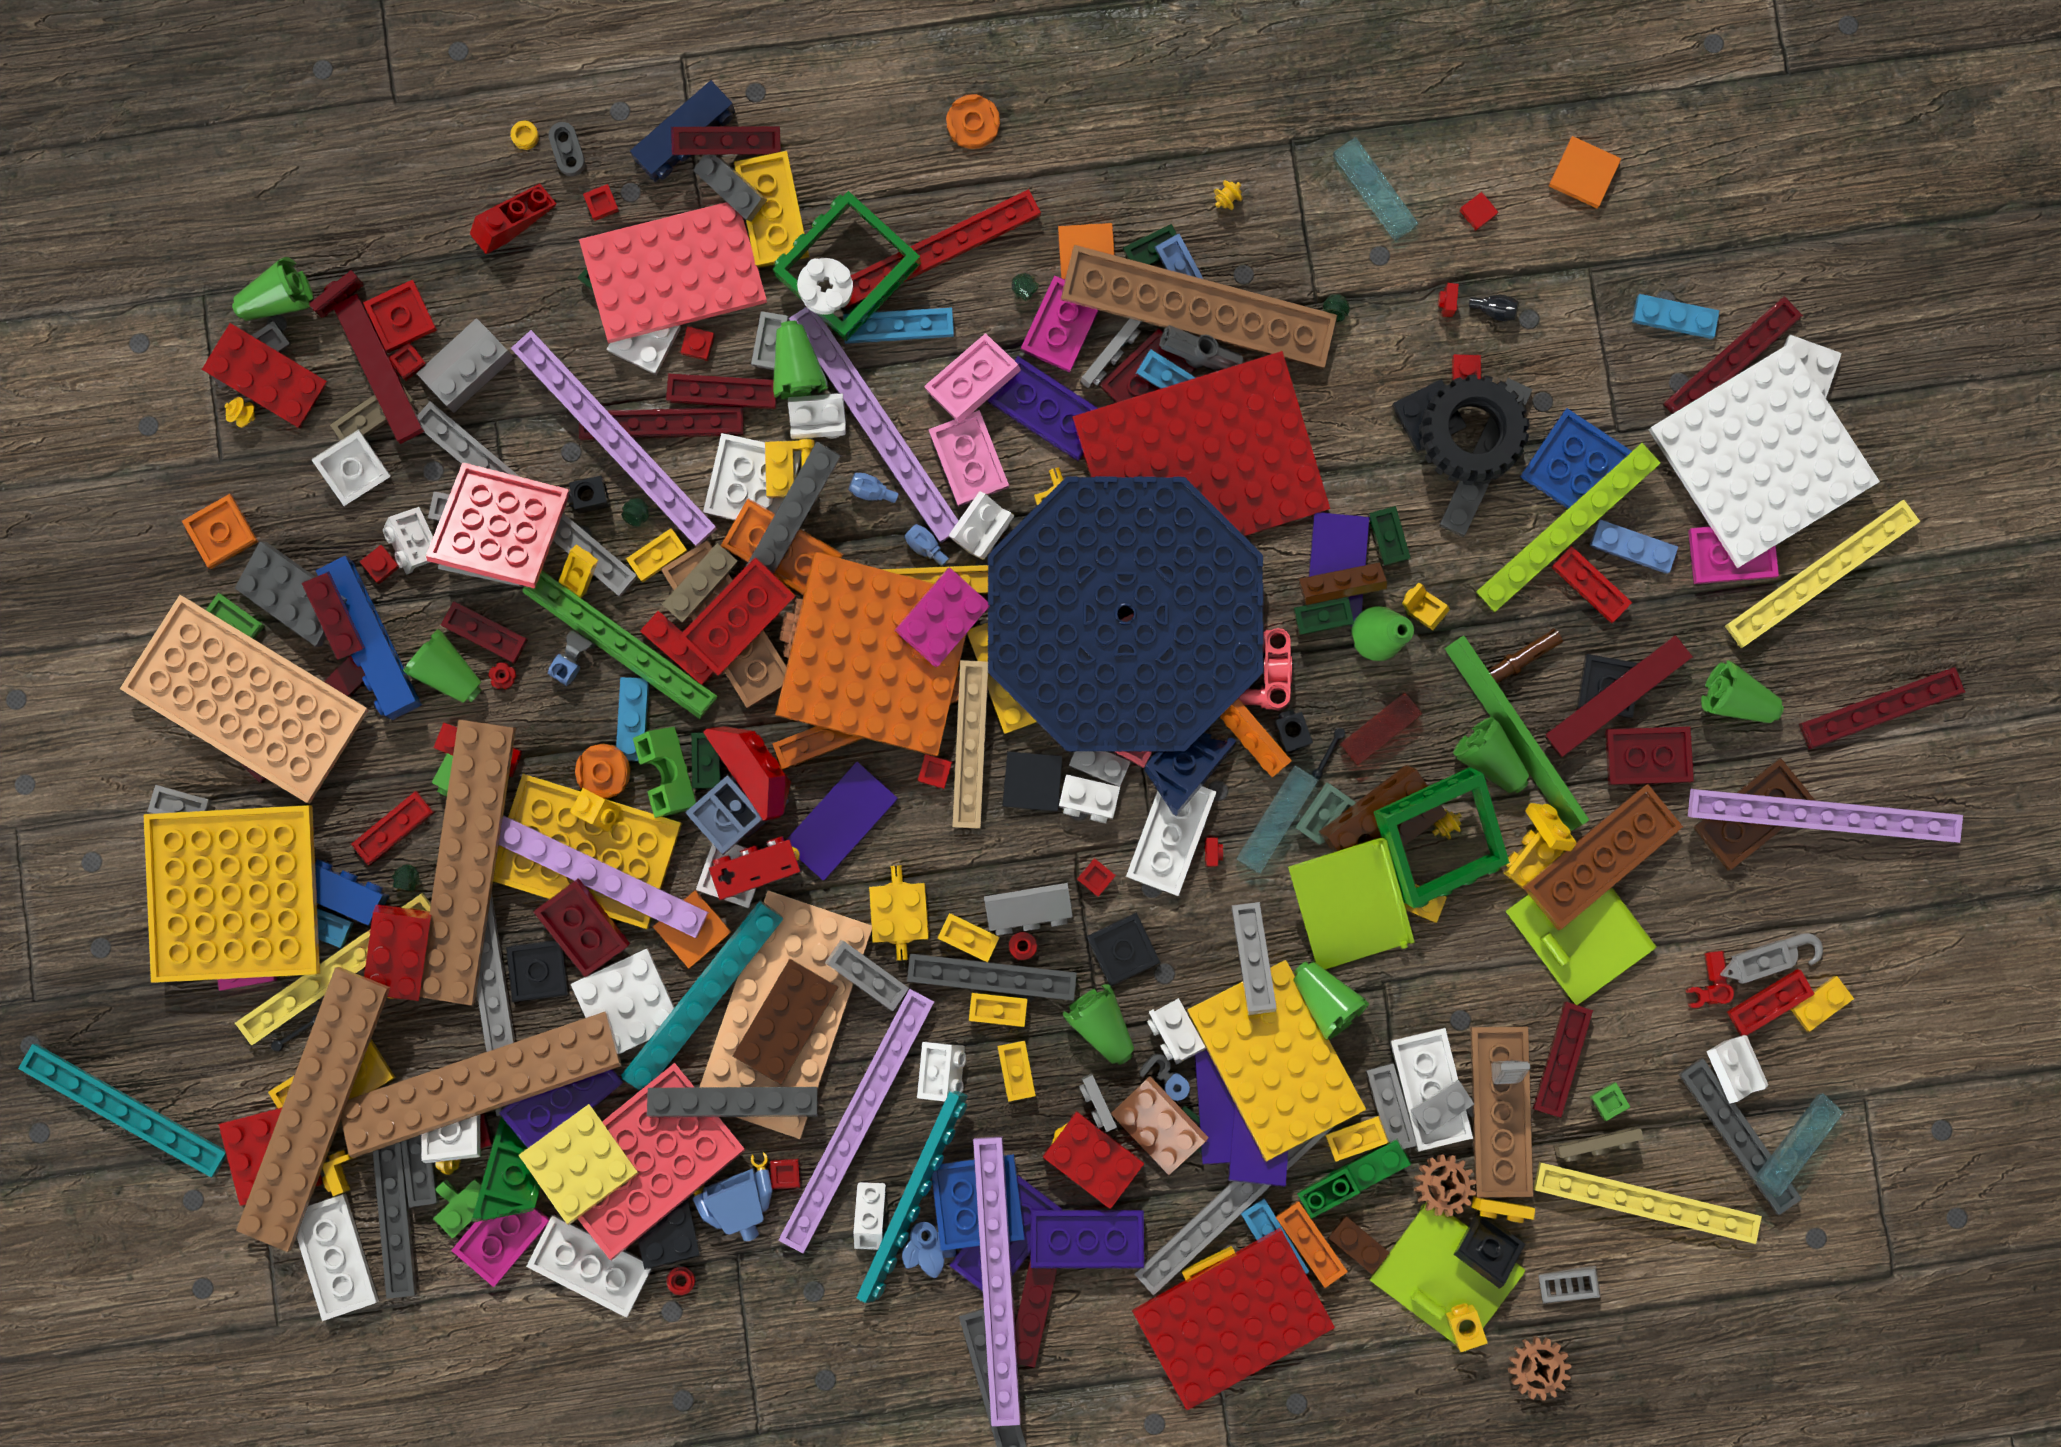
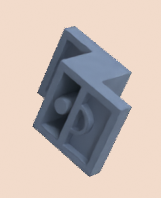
(726, 815)

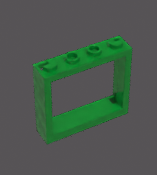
(880, 293)
(1429, 798)

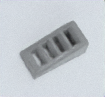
(1509, 1071)
(1590, 1271)

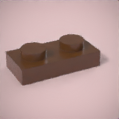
(1358, 1244)

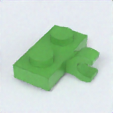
(460, 1207)

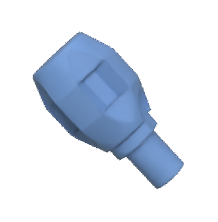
(870, 488)
(925, 544)

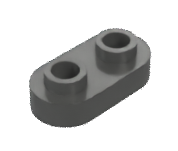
(566, 150)

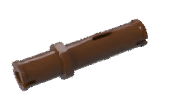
(1513, 663)

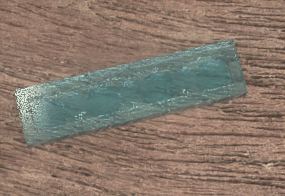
(1375, 189)
(1277, 819)
(1798, 1145)

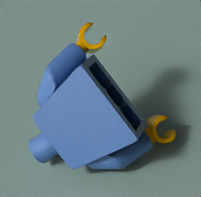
(737, 1201)

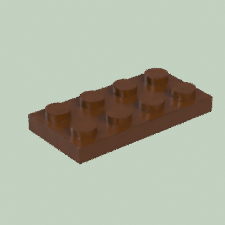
(1737, 840)
(785, 1021)

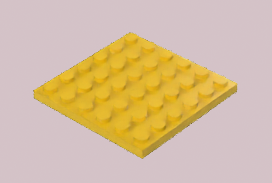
(231, 894)

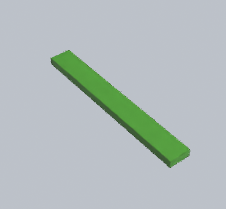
(621, 645)
(1520, 737)

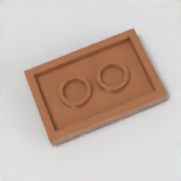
(1159, 1125)

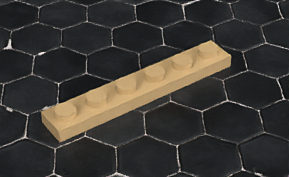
(970, 744)

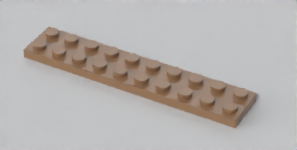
(1198, 306)
(467, 861)
(479, 1084)
(313, 1109)

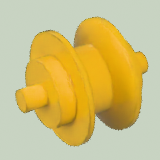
(1228, 195)
(240, 412)
(1447, 824)

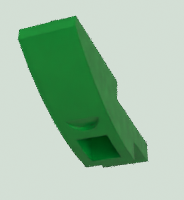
(1353, 1178)

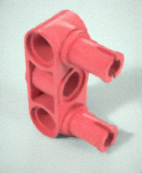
(1276, 673)

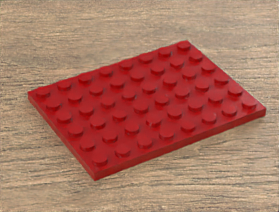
(1226, 433)

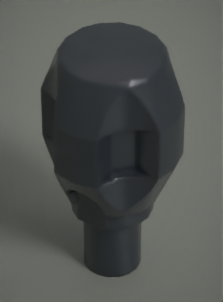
(1497, 306)

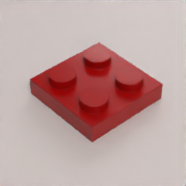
(400, 316)

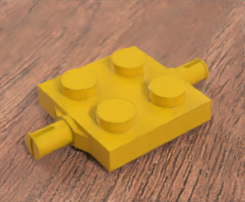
(899, 912)

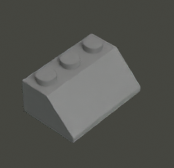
(465, 365)
(1028, 908)

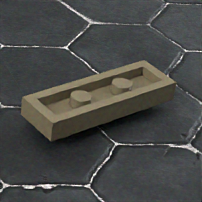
(365, 417)
(700, 583)
(1598, 1144)

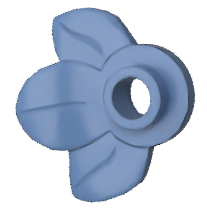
(925, 1253)

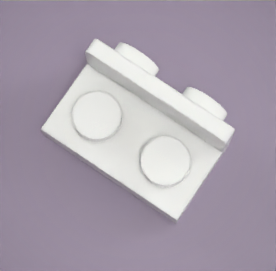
(817, 416)
(981, 526)
(409, 538)
(1089, 798)
(1177, 1032)
(1737, 1068)
(940, 1070)

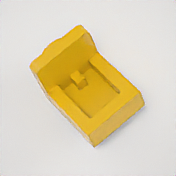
(1424, 606)
(595, 810)
(335, 1178)

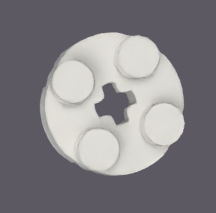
(833, 299)

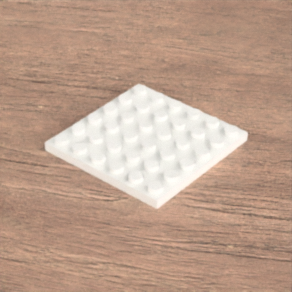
(1763, 455)

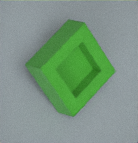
(1610, 1101)

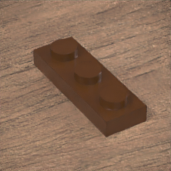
(1343, 583)

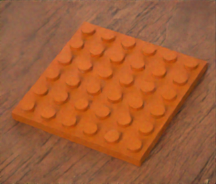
(852, 666)

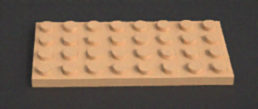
(244, 699)
(808, 938)

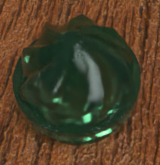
(1024, 286)
(1337, 305)
(635, 512)
(406, 878)

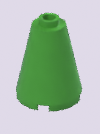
(274, 292)
(796, 363)
(1381, 633)
(444, 669)
(1740, 695)
(1493, 754)
(1328, 999)
(1102, 1024)

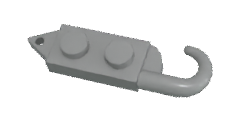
(1770, 958)

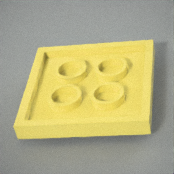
(578, 1164)

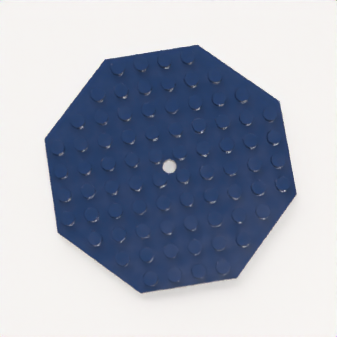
(1138, 680)

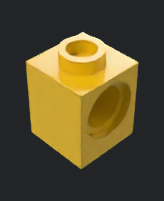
(1466, 1339)

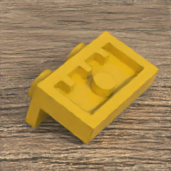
(1530, 859)

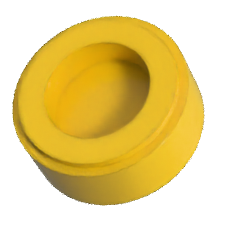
(524, 135)

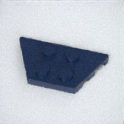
(1183, 773)

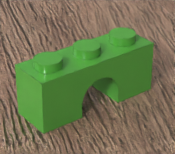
(663, 751)

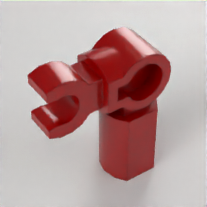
(1720, 991)

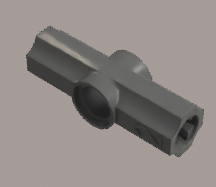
(1198, 350)

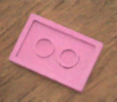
(972, 378)
(968, 458)

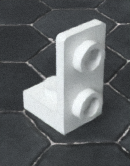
(869, 1215)

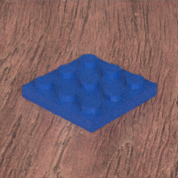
(1572, 459)
(957, 1204)

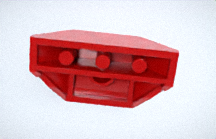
(752, 768)

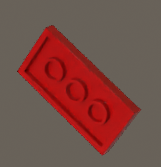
(264, 375)
(737, 616)

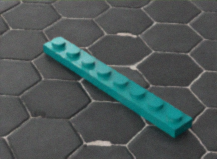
(702, 996)
(123, 1110)
(917, 1187)

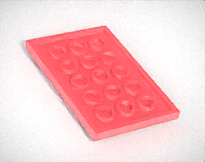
(672, 271)
(672, 1163)

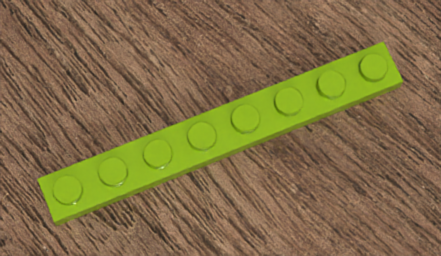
(1568, 527)

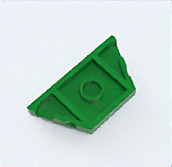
(507, 1182)

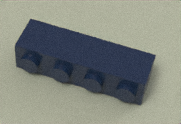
(704, 109)

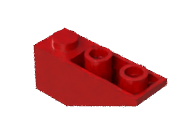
(510, 218)

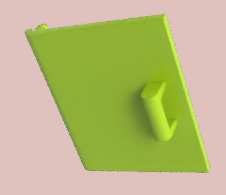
(1351, 903)
(1589, 948)
(1432, 1280)

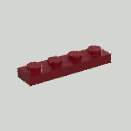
(725, 140)
(720, 391)
(1562, 1059)
(1033, 1313)

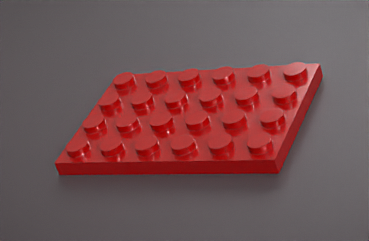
(1233, 1319)

